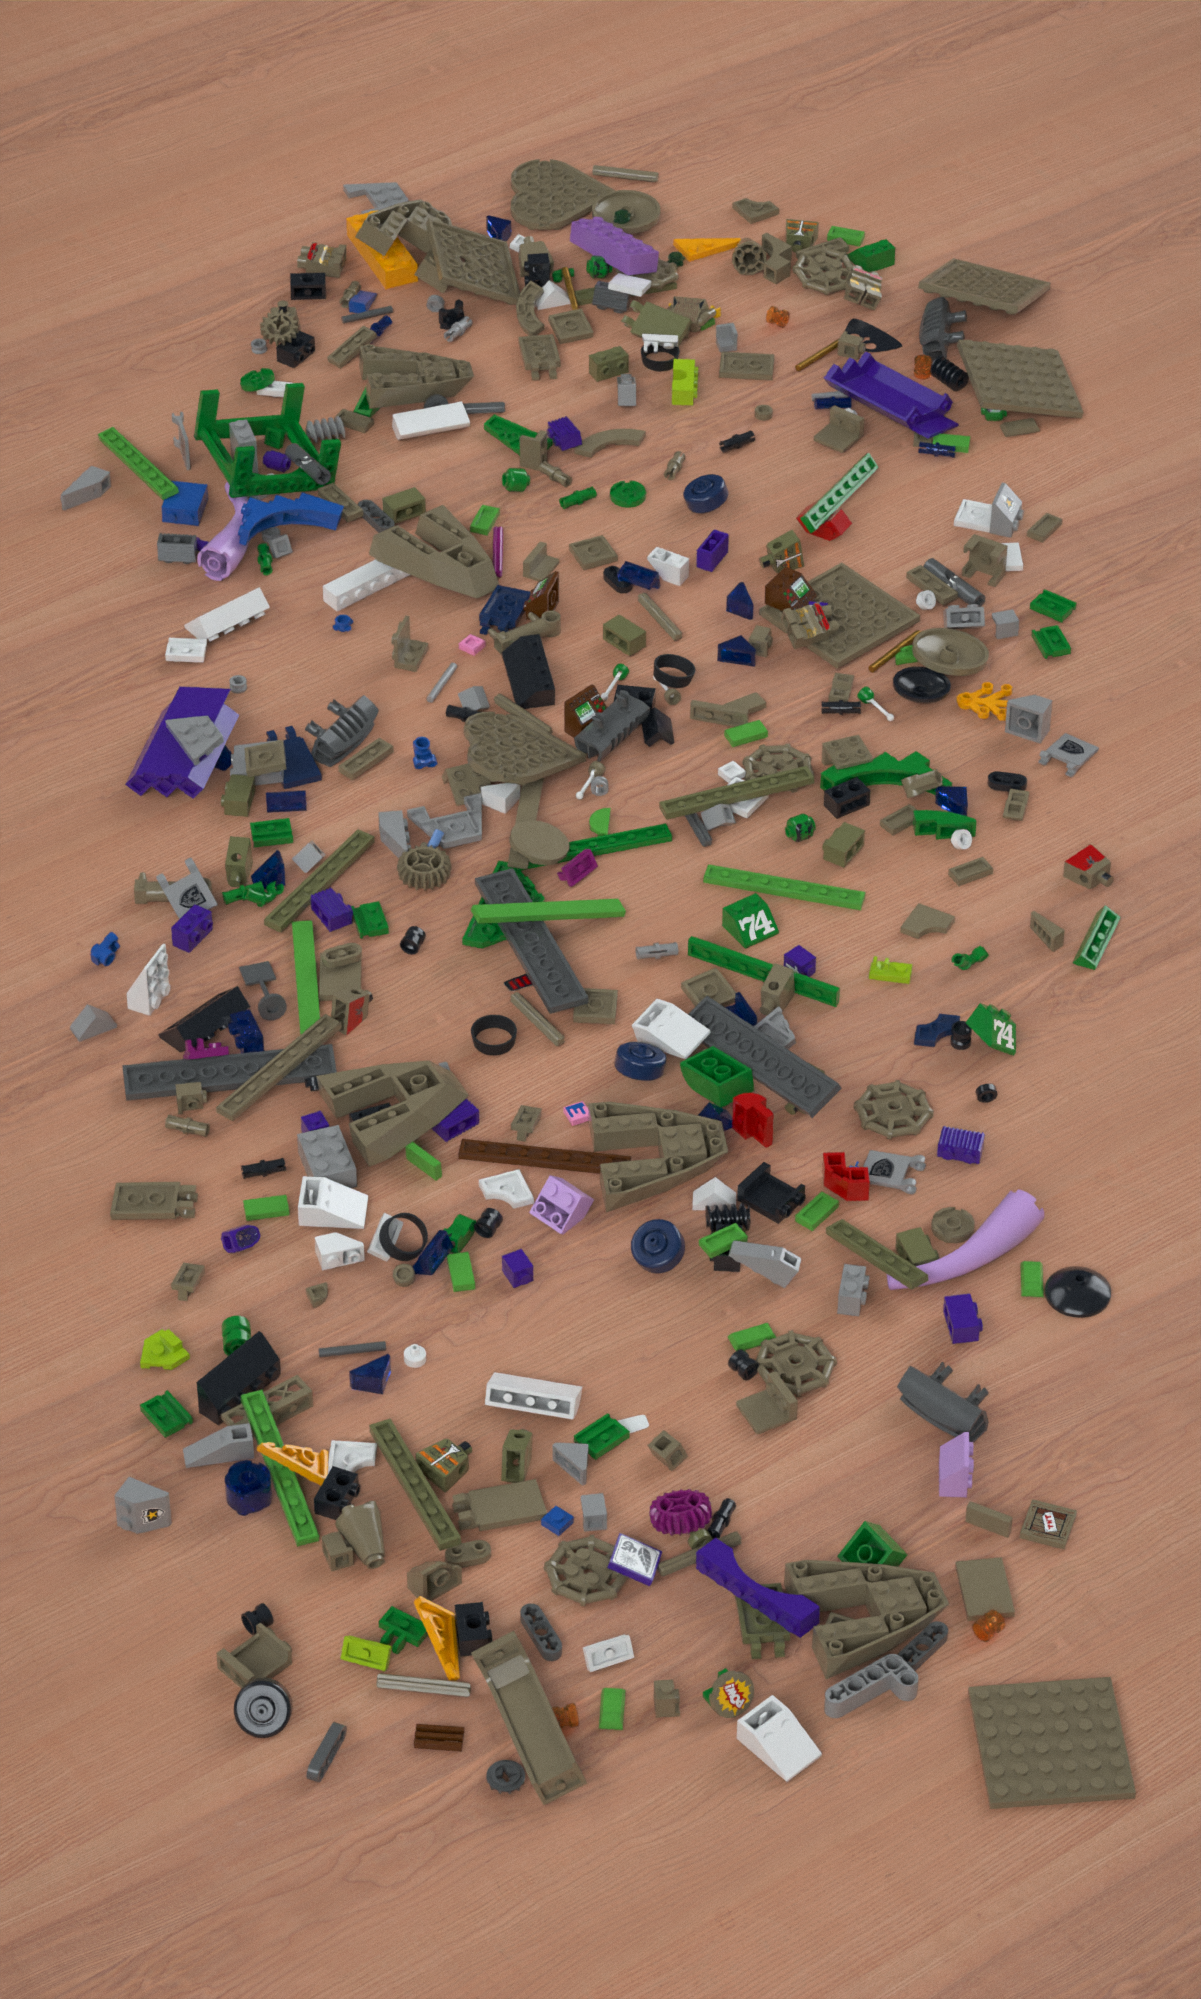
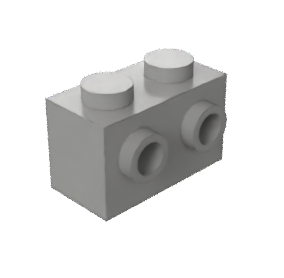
(964, 618)
(851, 1290)

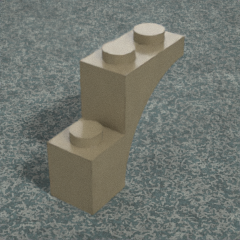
(779, 263)

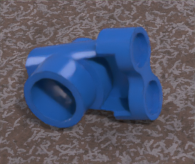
(423, 754)
(105, 951)

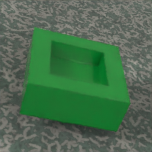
(274, 437)

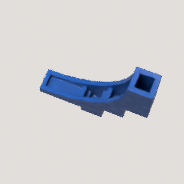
(284, 511)

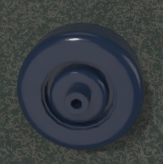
(705, 493)
(640, 1061)
(658, 1246)

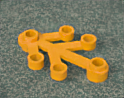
(991, 703)

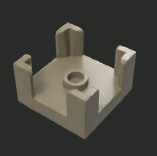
(985, 557)

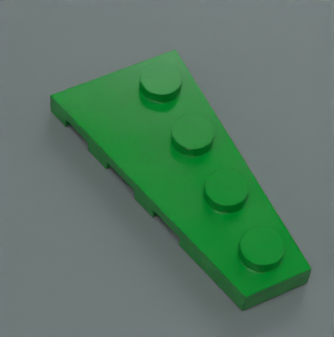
(509, 432)

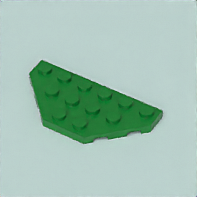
(488, 934)

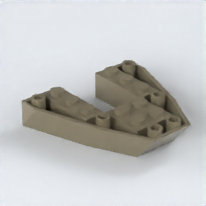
(408, 222)
(409, 376)
(459, 565)
(424, 1094)
(685, 1145)
(896, 1598)

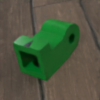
(461, 1232)

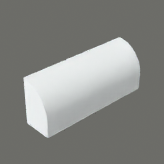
(430, 420)
(533, 1395)

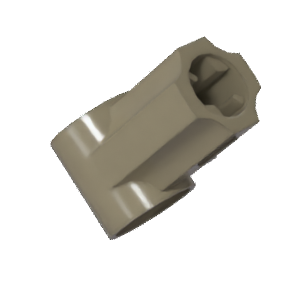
(918, 784)

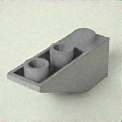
(626, 390)
(88, 486)
(392, 831)
(770, 1261)
(223, 1446)

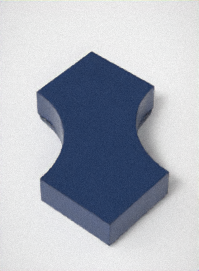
(931, 1033)

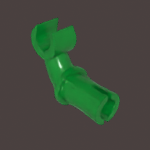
(263, 898)
(965, 961)

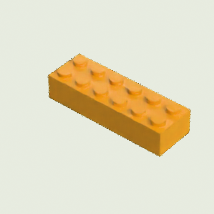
(392, 269)

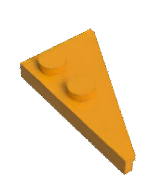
(702, 247)
(300, 1460)
(442, 1633)

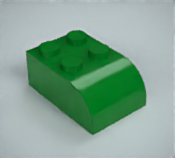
(717, 1076)

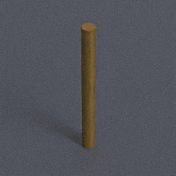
(570, 290)
(817, 356)
(890, 654)

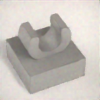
(280, 546)

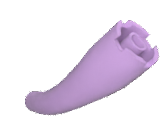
(224, 551)
(1001, 1231)

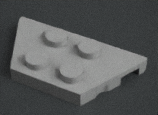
(195, 736)
(777, 1028)

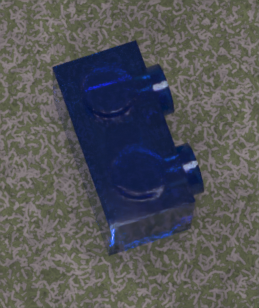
(246, 1032)

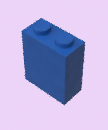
(186, 505)

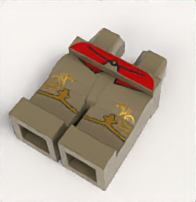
(322, 259)
(864, 286)
(809, 624)

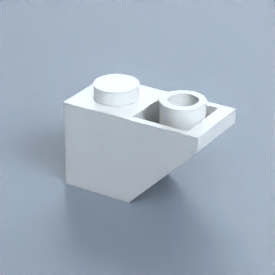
(670, 565)
(338, 1250)

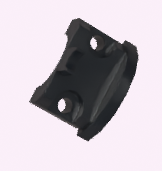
(448, 317)

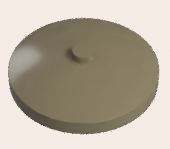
(641, 206)
(950, 651)

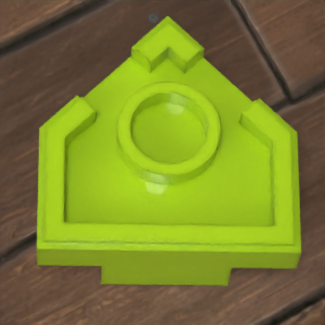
(163, 1350)

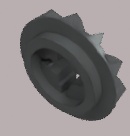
(513, 1771)

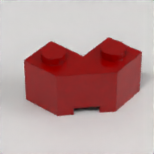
(832, 527)
(846, 1182)

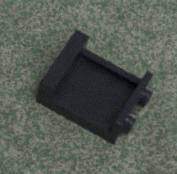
(769, 1194)

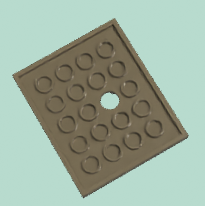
(486, 265)

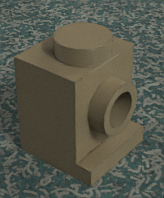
(850, 346)
(761, 640)
(190, 1096)
(667, 1450)
(337, 1551)
(666, 1699)

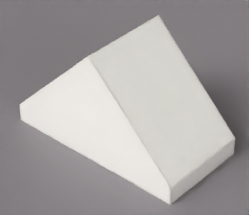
(552, 297)
(500, 796)
(713, 1193)

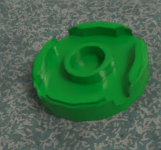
(257, 380)
(628, 494)

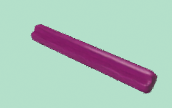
(498, 550)

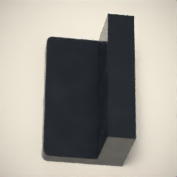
(657, 727)

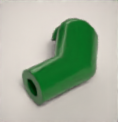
(557, 275)

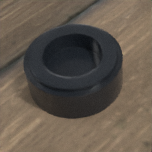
(986, 1093)

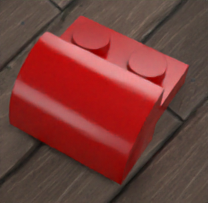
(753, 1118)

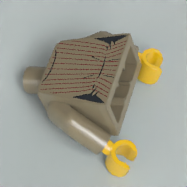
(694, 309)

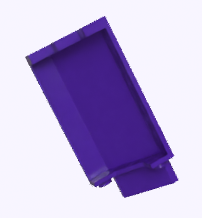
(892, 395)
(163, 760)

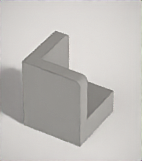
(726, 337)
(1006, 624)
(474, 698)
(718, 816)
(308, 856)
(594, 1512)

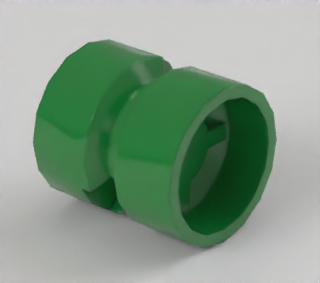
(235, 1332)

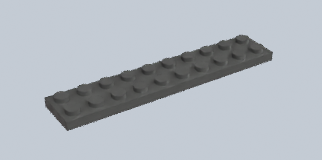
(534, 945)
(770, 1062)
(217, 1072)

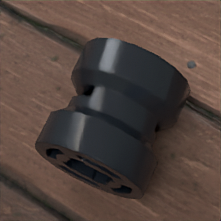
(412, 940)
(960, 1035)
(488, 1223)
(743, 1364)
(260, 1614)

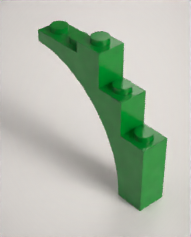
(881, 771)

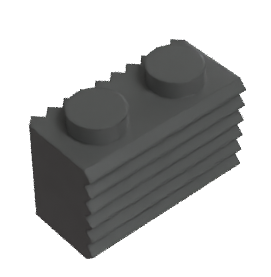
(607, 298)
(177, 548)

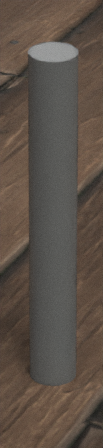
(367, 314)
(352, 1349)

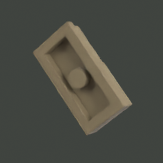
(525, 1121)
(187, 1280)

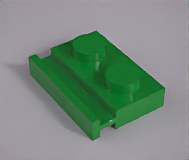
(1053, 605)
(1051, 641)
(271, 832)
(370, 920)
(166, 1414)
(602, 1436)

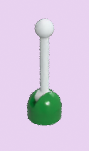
(617, 676)
(867, 696)

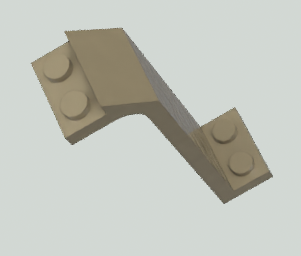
(529, 1718)

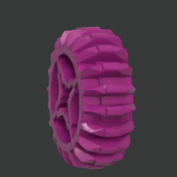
(680, 1512)

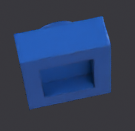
(557, 1520)

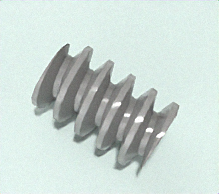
(325, 429)

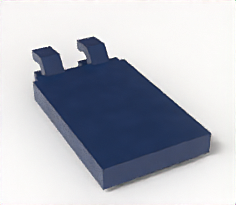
(503, 609)
(299, 761)

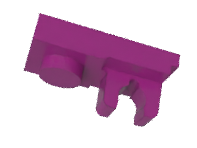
(578, 867)
(214, 1049)

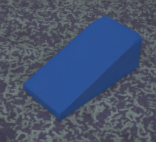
(361, 301)

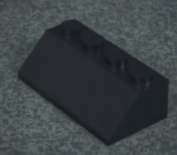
(529, 672)
(205, 1019)
(242, 1372)

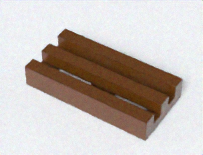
(438, 1734)

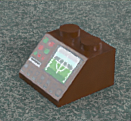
(789, 590)
(544, 596)
(580, 709)

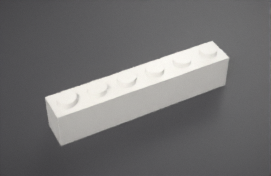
(360, 584)

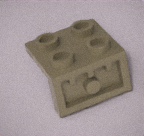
(842, 430)
(407, 652)
(845, 752)
(464, 782)
(769, 1407)

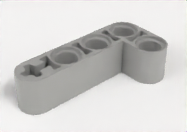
(884, 1674)

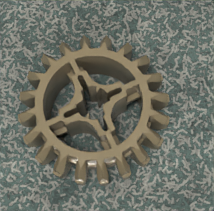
(424, 867)

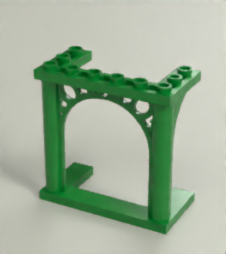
(239, 471)

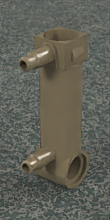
(547, 626)
(151, 891)

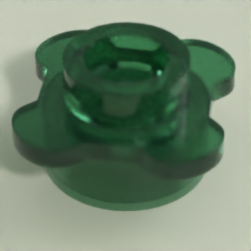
(622, 216)
(677, 258)

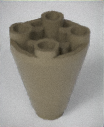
(748, 257)
(364, 1532)

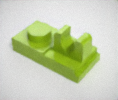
(890, 971)
(366, 1652)

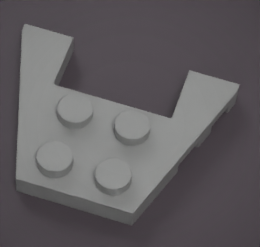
(379, 194)
(457, 827)

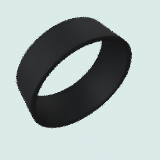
(659, 365)
(677, 662)
(493, 1021)
(391, 1249)

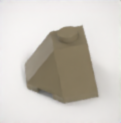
(433, 1579)

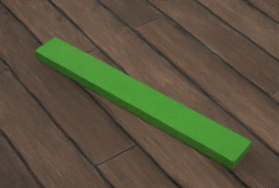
(138, 463)
(784, 887)
(548, 911)
(305, 974)
(283, 1478)

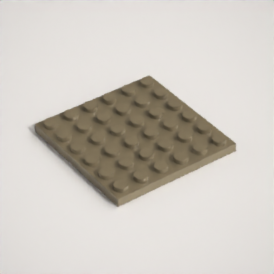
(984, 286)
(1019, 378)
(862, 611)
(1051, 1743)

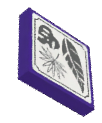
(634, 1559)

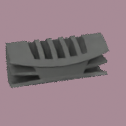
(936, 327)
(612, 726)
(345, 733)
(943, 1406)

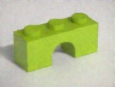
(684, 382)

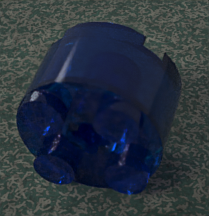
(248, 1487)

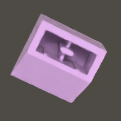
(561, 1204)
(956, 1466)

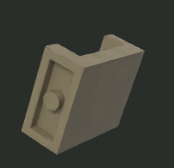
(256, 1658)

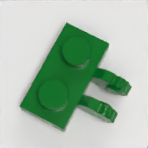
(402, 1626)

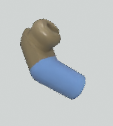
(435, 839)

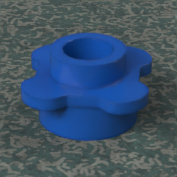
(343, 623)

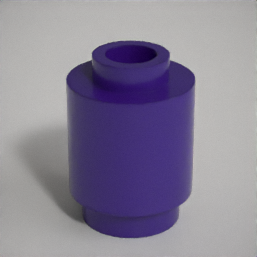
(276, 461)

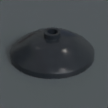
(921, 685)
(1078, 1292)

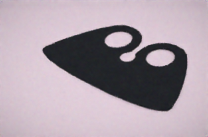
(880, 338)

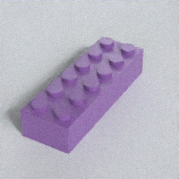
(614, 245)

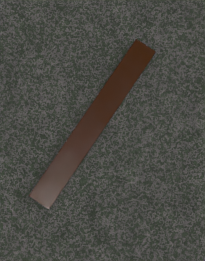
(536, 1156)

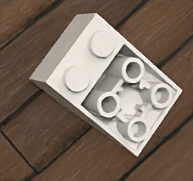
(150, 985)
(669, 1029)
(330, 1204)
(777, 1738)

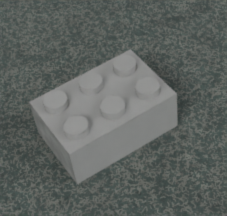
(327, 1156)

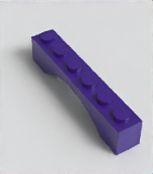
(791, 1611)

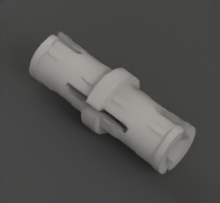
(458, 329)
(657, 950)

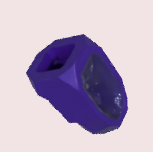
(240, 1238)

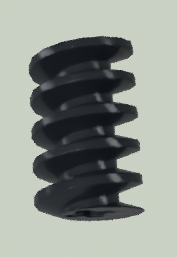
(949, 373)
(726, 1216)

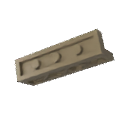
(282, 1410)

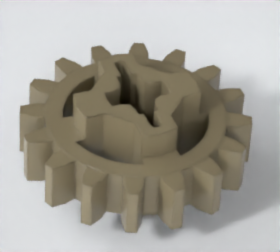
(279, 327)

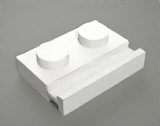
(186, 650)

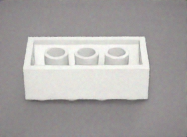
(226, 616)

